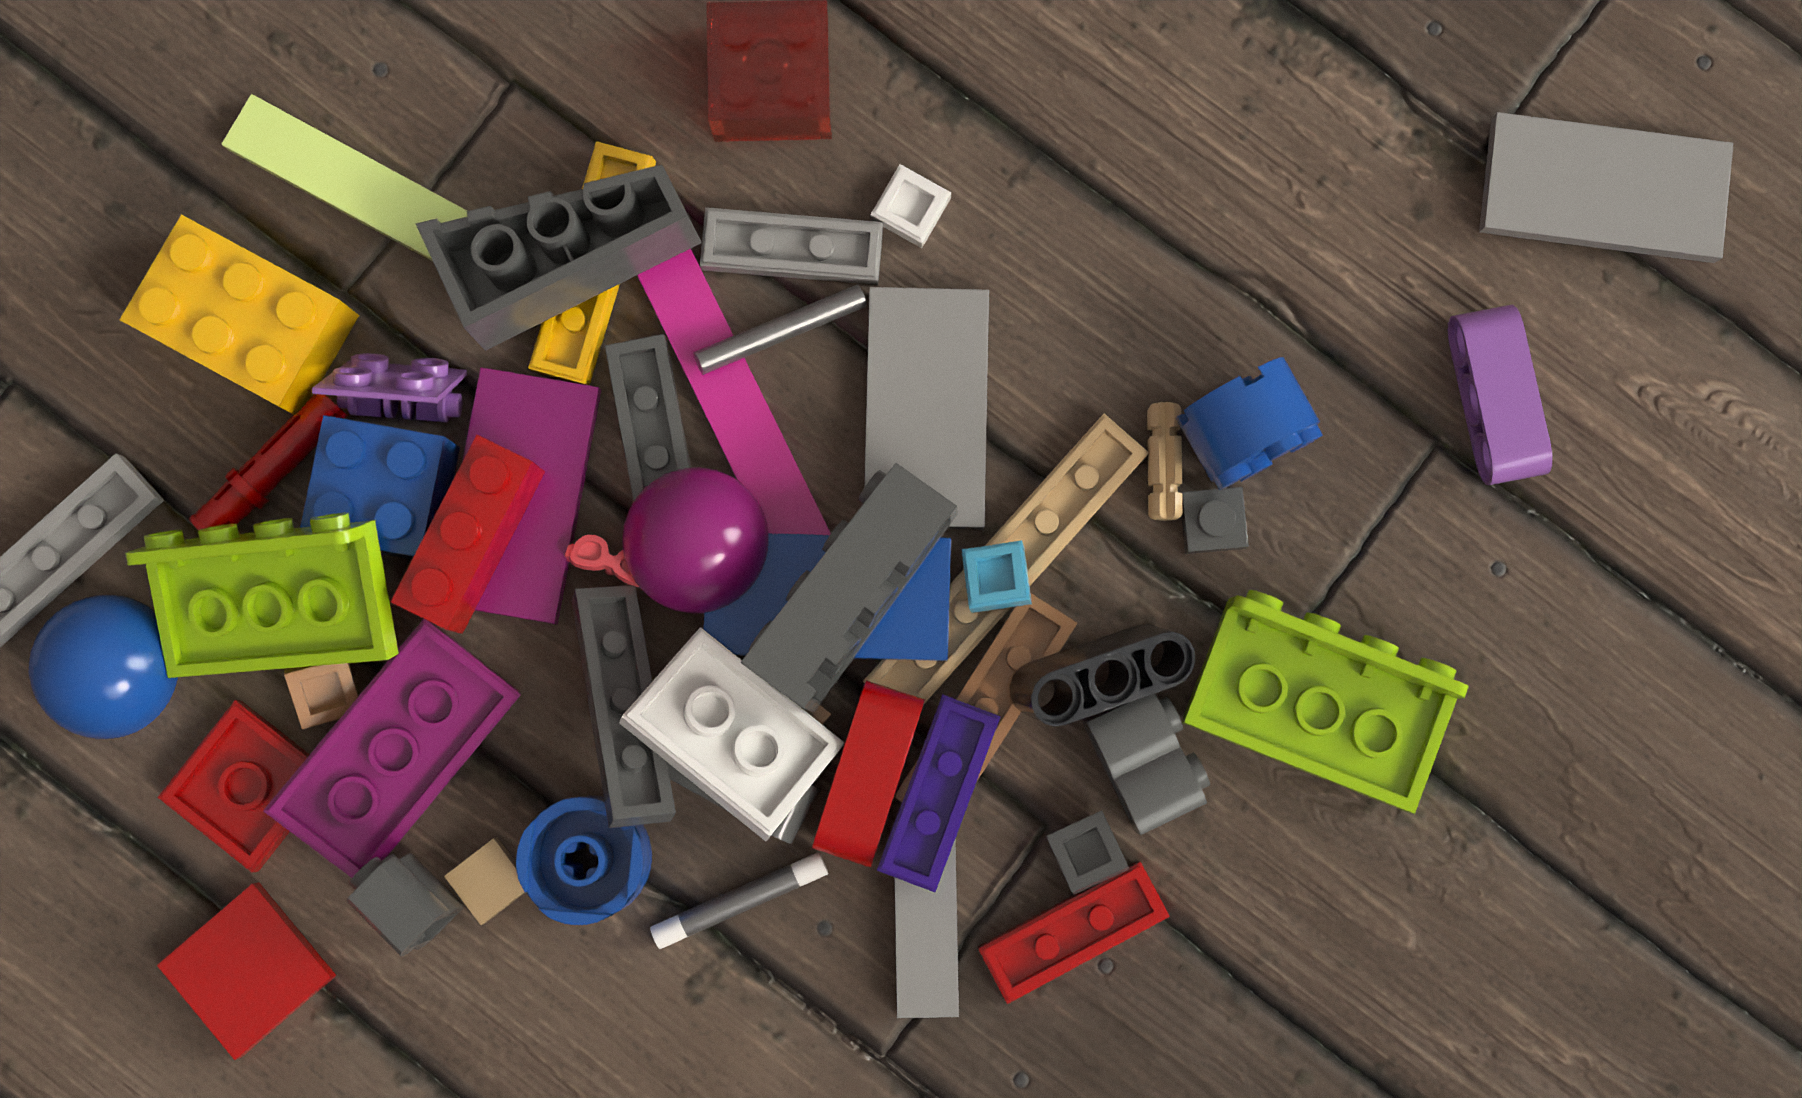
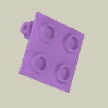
(374, 388)

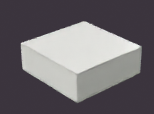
(910, 206)

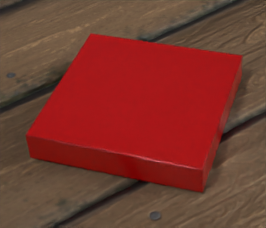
(233, 781)
(246, 970)

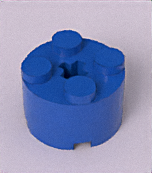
(1249, 424)
(558, 883)

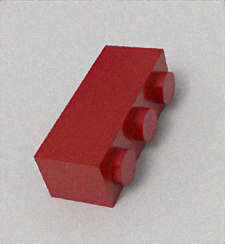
(468, 535)

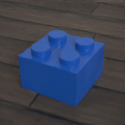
(381, 477)

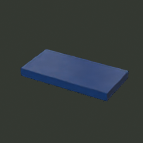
(910, 630)

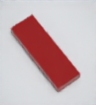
(1073, 932)

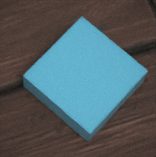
(996, 576)

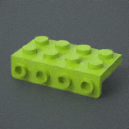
(269, 596)
(1324, 700)

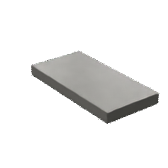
(1606, 187)
(930, 391)

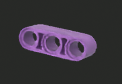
(1499, 395)

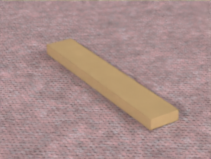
(1045, 526)

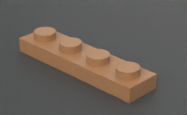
(1026, 636)

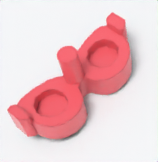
(592, 554)

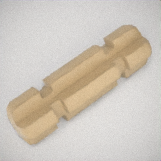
(1164, 462)

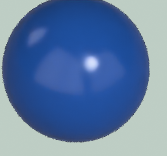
(101, 667)

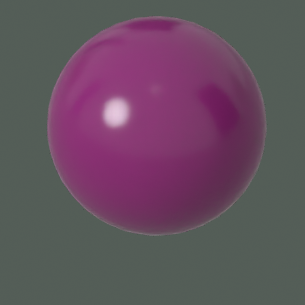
(695, 540)

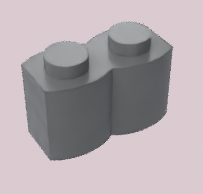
(1147, 762)
(402, 901)

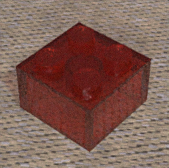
(769, 70)

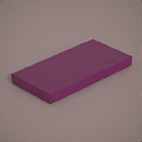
(555, 429)
(393, 750)

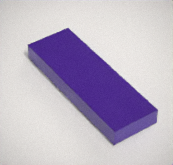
(938, 793)

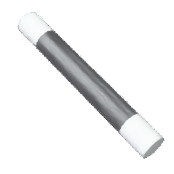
(739, 900)

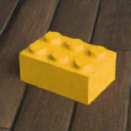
(240, 315)

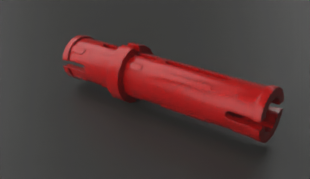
(261, 474)

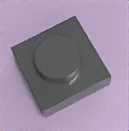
(1214, 520)
(1087, 852)

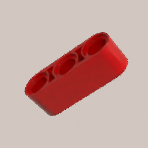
(868, 773)

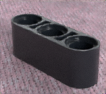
(1128, 679)

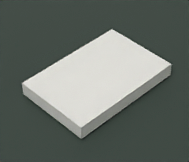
(732, 733)

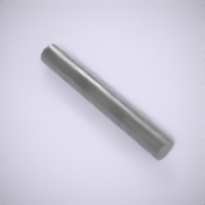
(780, 329)

